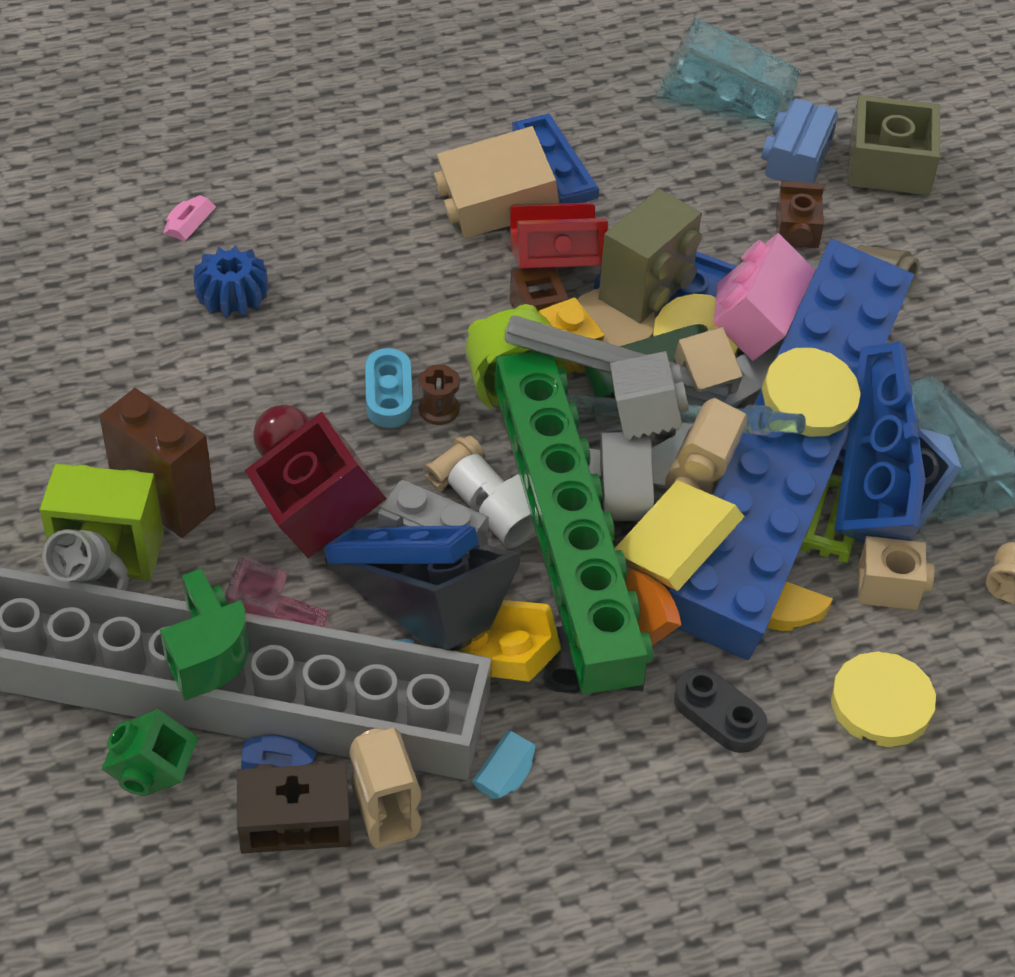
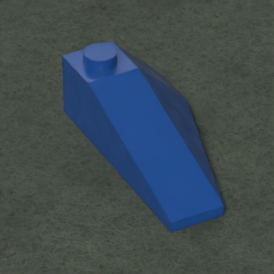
(883, 452)

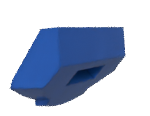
(276, 751)

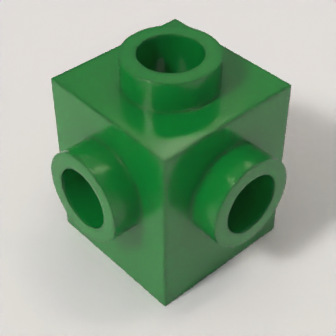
(149, 753)

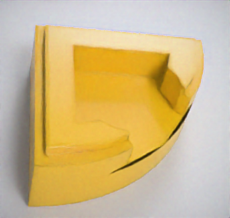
(798, 608)

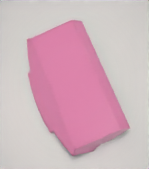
(187, 217)

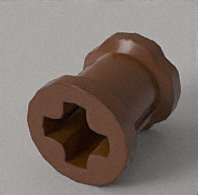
(449, 386)

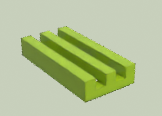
(827, 543)

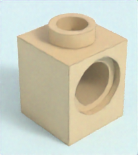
(894, 573)

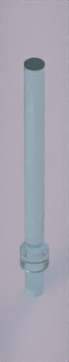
(760, 419)

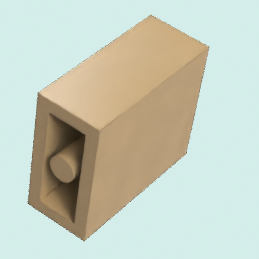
(491, 178)

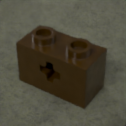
(273, 824)

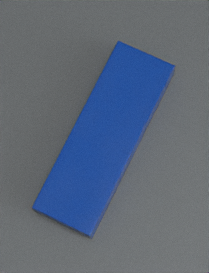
(571, 176)
(402, 545)

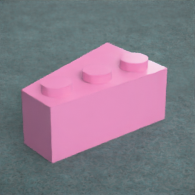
(762, 295)

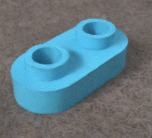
(388, 388)

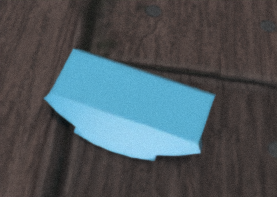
(505, 766)

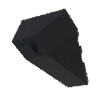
(438, 601)

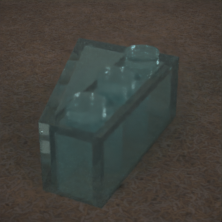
(726, 76)
(986, 458)

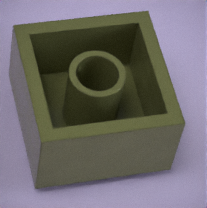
(894, 145)
(649, 255)

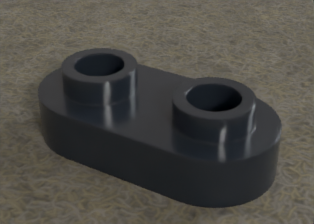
(718, 707)

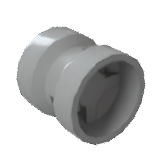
(64, 554)

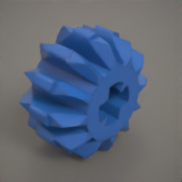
(230, 281)

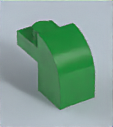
(211, 644)

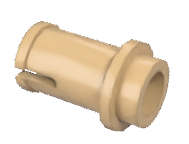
(438, 470)

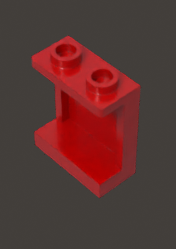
(556, 235)

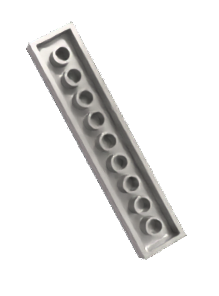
(298, 681)

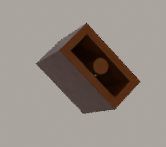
(154, 440)

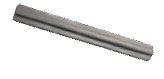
(588, 351)

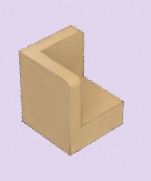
(709, 360)

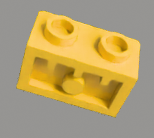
(518, 641)

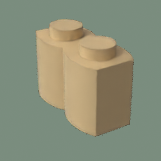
(708, 446)
(385, 786)

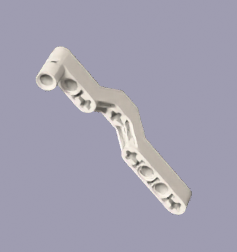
(506, 501)

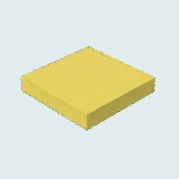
(679, 534)

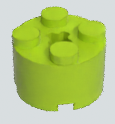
(488, 341)

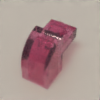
(261, 590)

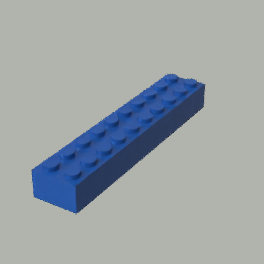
(783, 475)

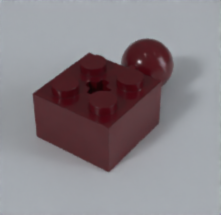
(309, 477)

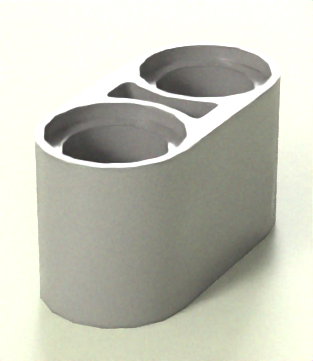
(626, 476)

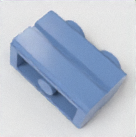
(799, 142)

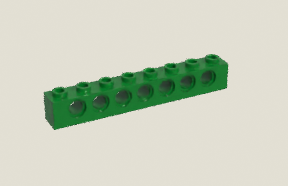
(571, 526)

